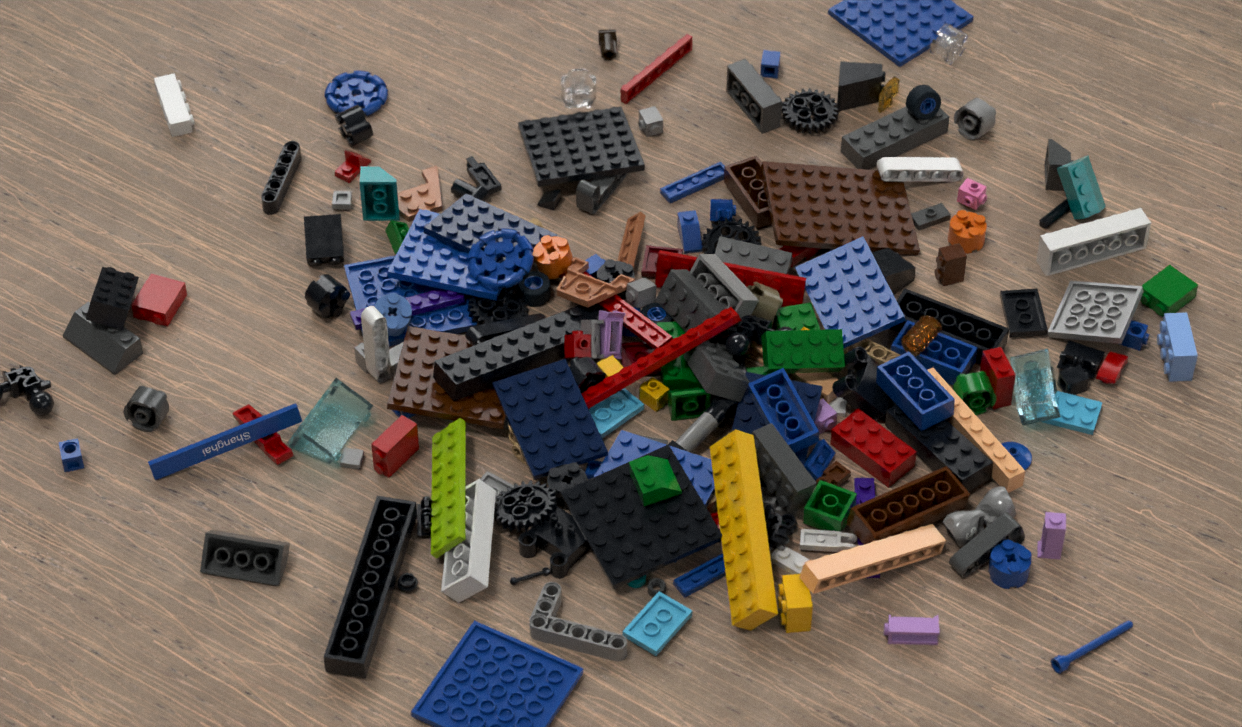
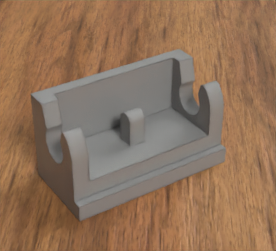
(593, 327)

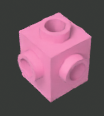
(972, 194)

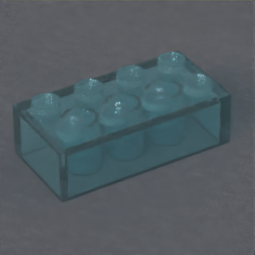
(1035, 387)

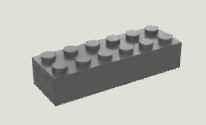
(891, 137)

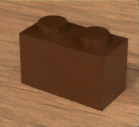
(950, 264)

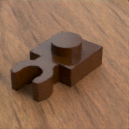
(835, 474)

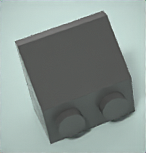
(1055, 157)

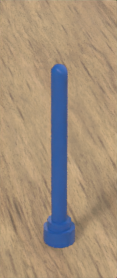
(1061, 663)

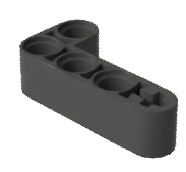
(594, 194)
(979, 549)

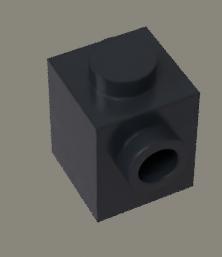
(1073, 380)

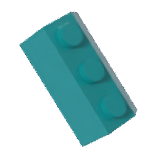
(1081, 188)
(378, 195)

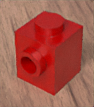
(577, 345)

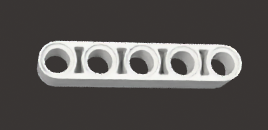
(919, 169)

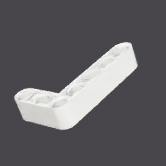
(379, 359)

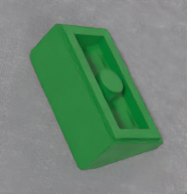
(396, 233)

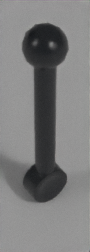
(545, 571)

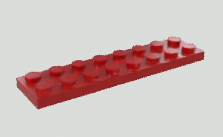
(790, 287)

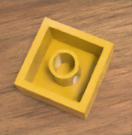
(795, 604)

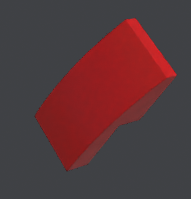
(1111, 367)

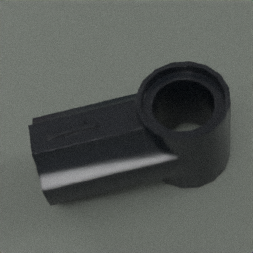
(461, 188)

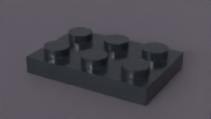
(1023, 313)

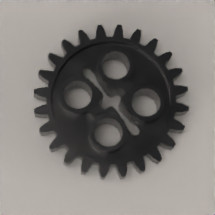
(821, 107)
(743, 231)
(504, 308)
(524, 506)

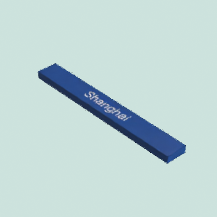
(225, 441)

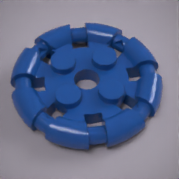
(370, 95)
(500, 249)

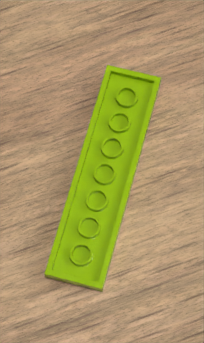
(448, 488)

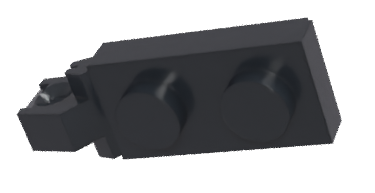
(482, 175)

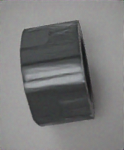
(656, 582)

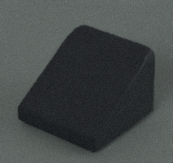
(550, 199)

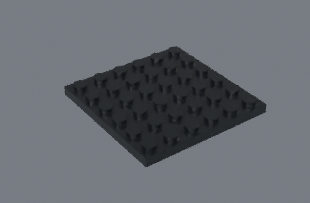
(580, 146)
(639, 538)

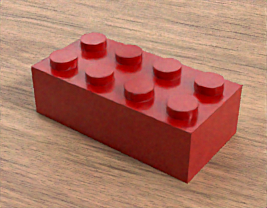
(873, 447)

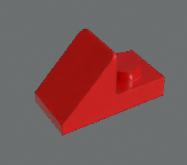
(351, 166)

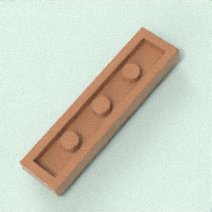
(631, 239)

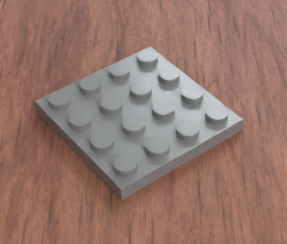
(1095, 312)

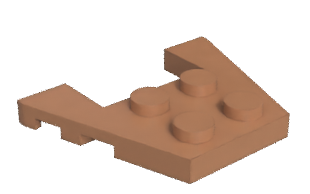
(421, 197)
(586, 289)

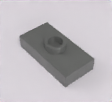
(930, 216)

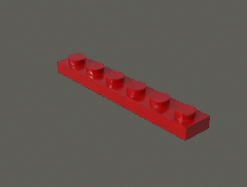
(656, 68)

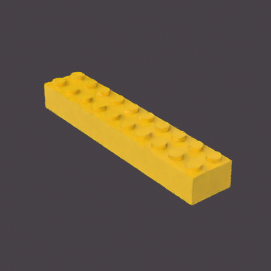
(743, 530)

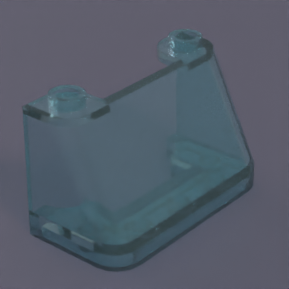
(331, 423)

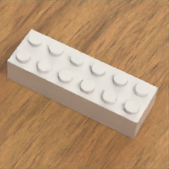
(1093, 241)
(469, 562)

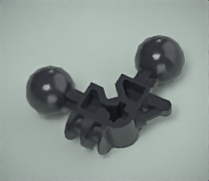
(746, 331)
(26, 380)
(776, 529)

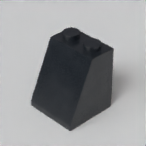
(859, 84)
(324, 239)
(895, 269)

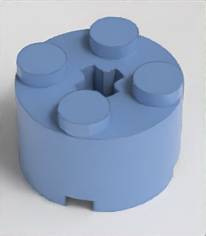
(396, 305)

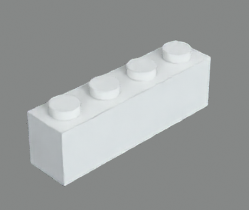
(174, 105)

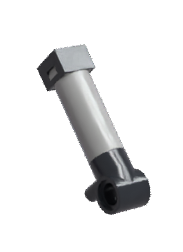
(714, 416)

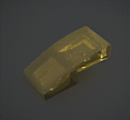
(887, 93)

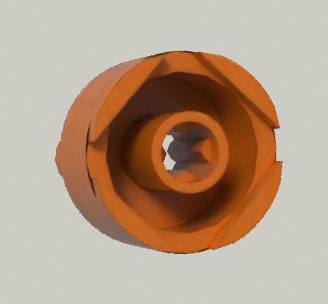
(968, 230)
(552, 256)

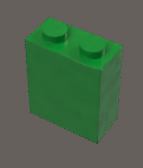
(1168, 291)

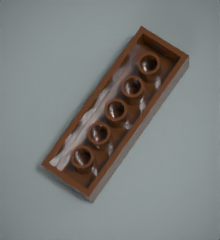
(909, 506)

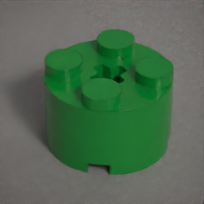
(975, 391)

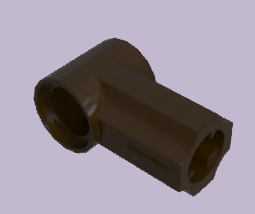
(607, 40)

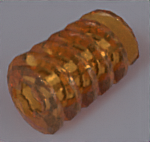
(921, 335)

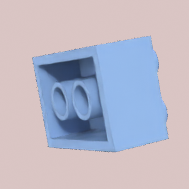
(1177, 347)

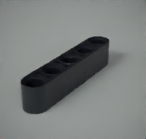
(281, 177)
(488, 331)

